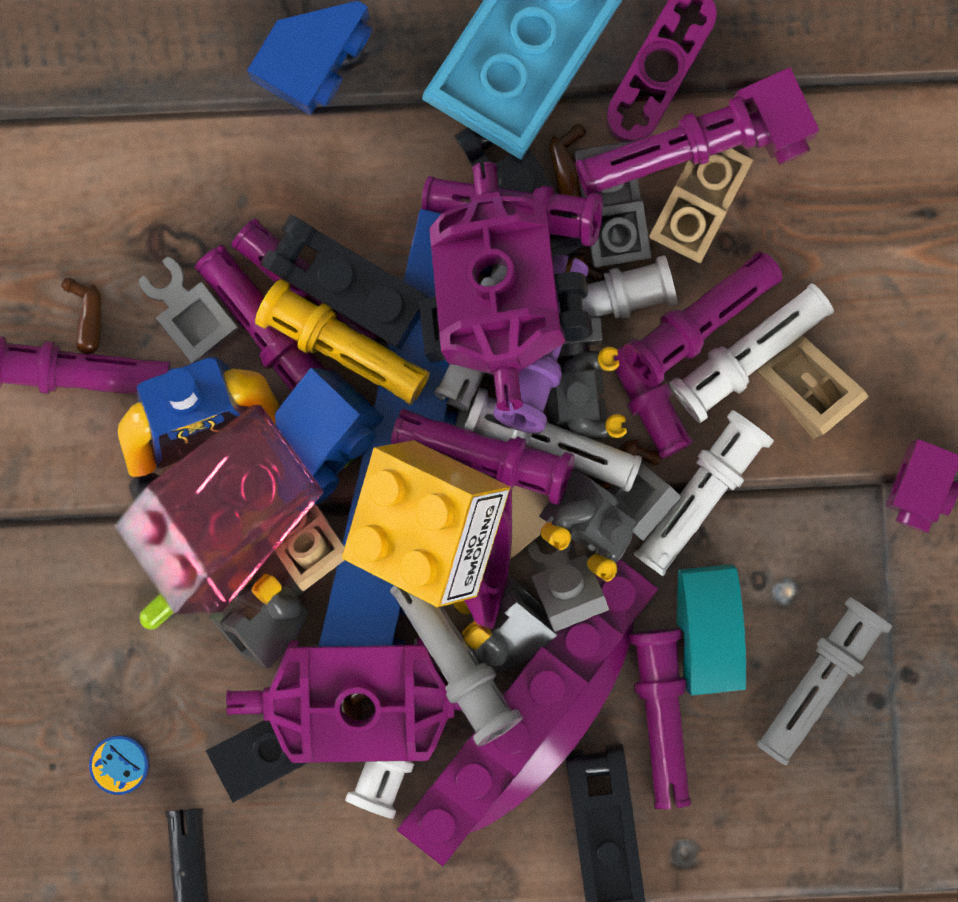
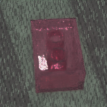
(219, 513)

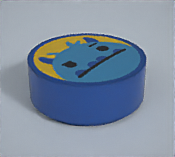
(119, 764)

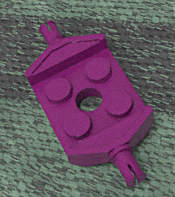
(502, 324)
(315, 680)

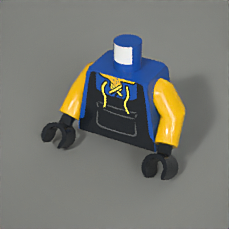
(183, 411)

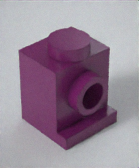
(780, 116)
(924, 485)

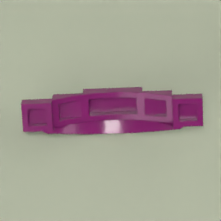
(558, 701)

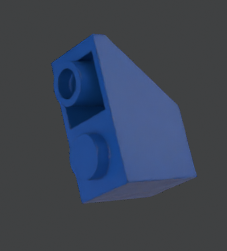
(306, 52)
(327, 425)

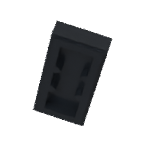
(250, 760)

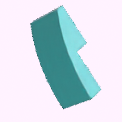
(712, 628)

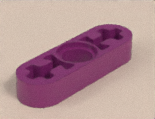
(654, 111)

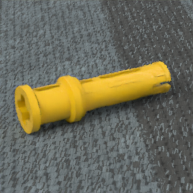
(319, 330)

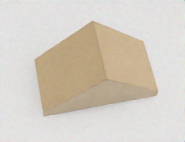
(811, 386)

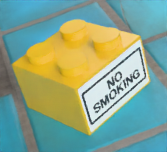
(425, 522)

